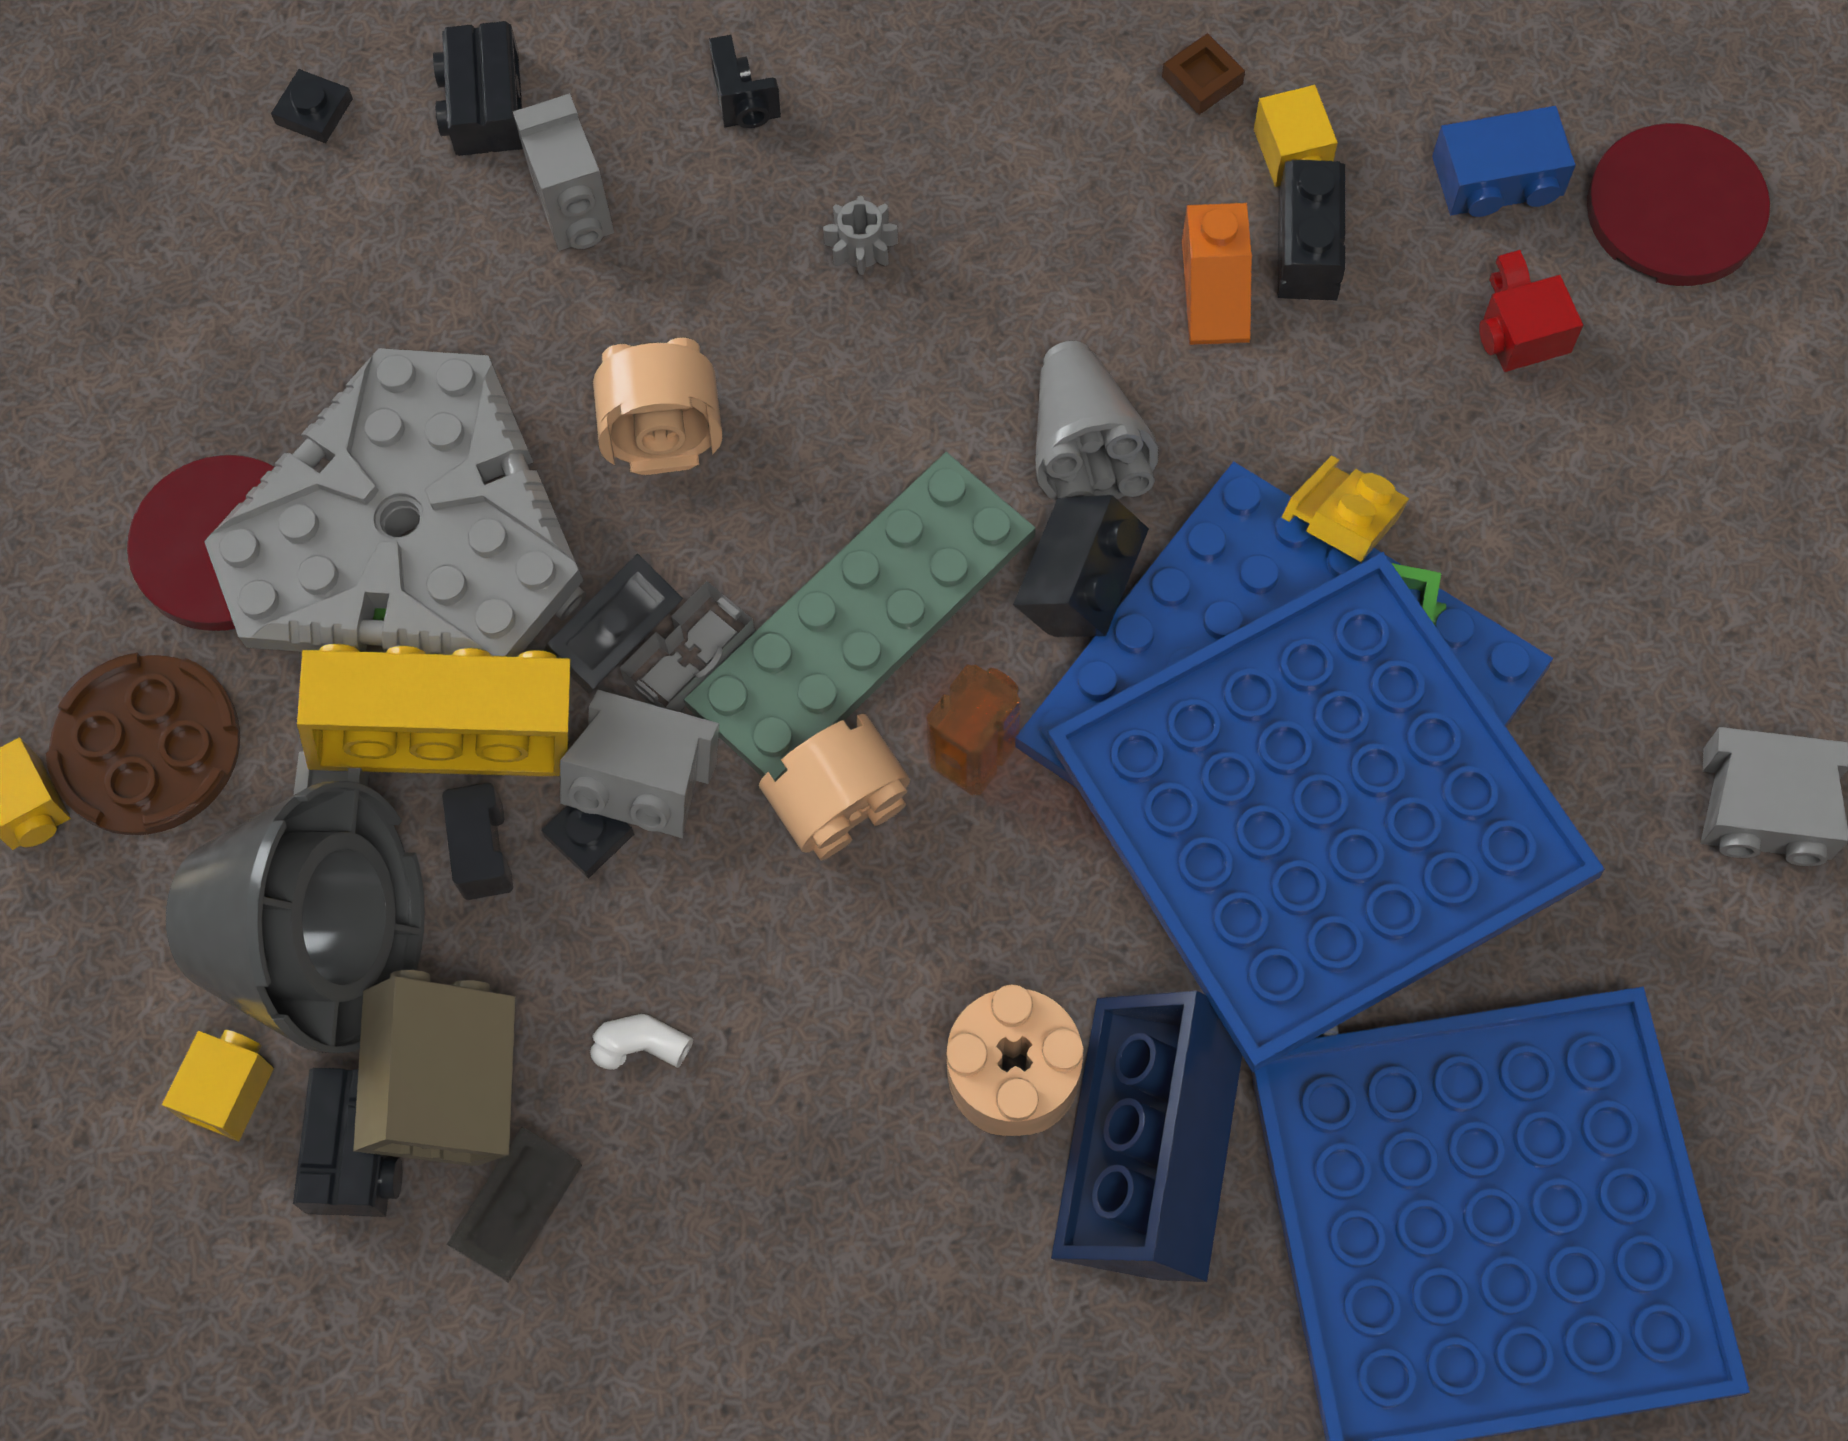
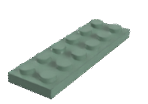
(861, 615)

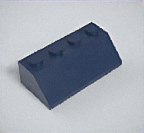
(1150, 1138)

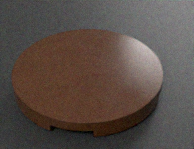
(143, 743)

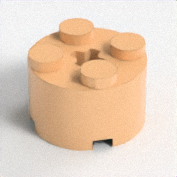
(657, 406)
(835, 785)
(1014, 1024)

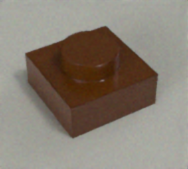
(1203, 73)

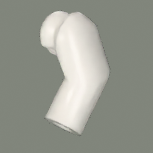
(636, 1034)

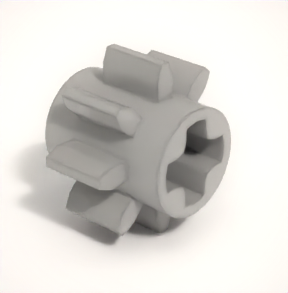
(862, 249)

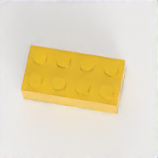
(433, 711)

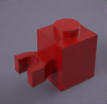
(1527, 319)

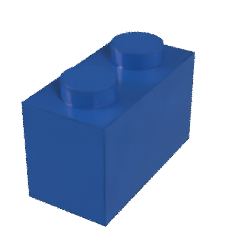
(1503, 161)

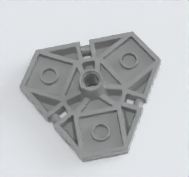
(404, 453)

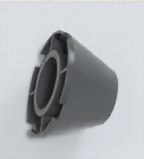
(301, 913)

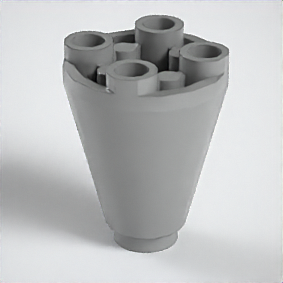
(1089, 430)

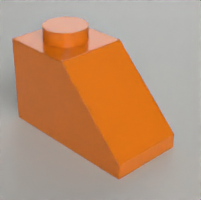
(1217, 273)

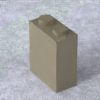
(435, 1070)

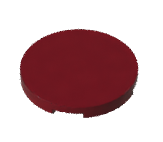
(1678, 203)
(169, 536)

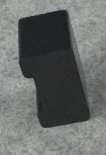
(473, 841)

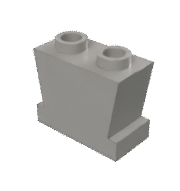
(564, 173)
(638, 763)
(1775, 795)

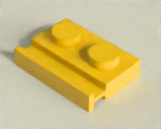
(1347, 509)

